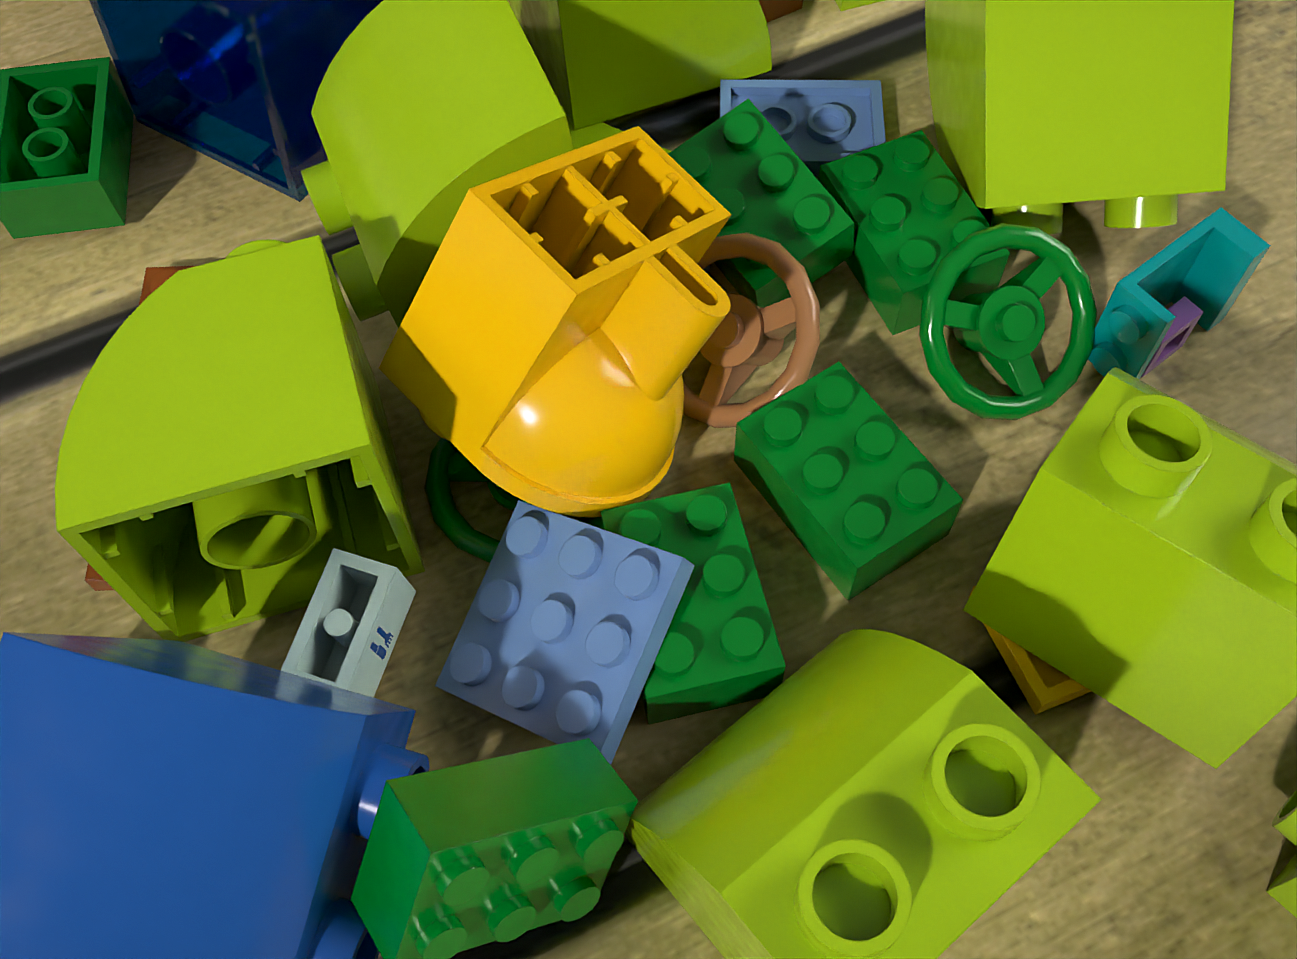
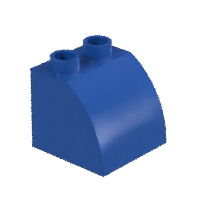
(184, 802)

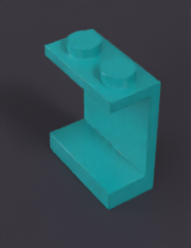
(1203, 265)

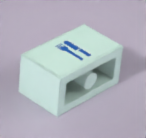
(351, 624)

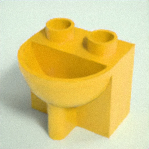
(566, 324)

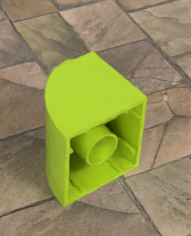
(641, 53)
(1081, 104)
(413, 119)
(232, 446)
(1157, 568)
(858, 809)

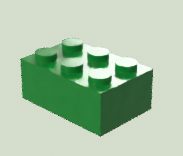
(63, 147)
(769, 196)
(905, 221)
(845, 479)
(722, 632)
(490, 849)

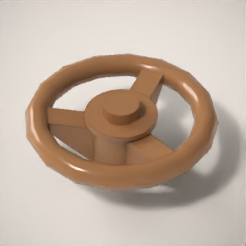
(755, 334)

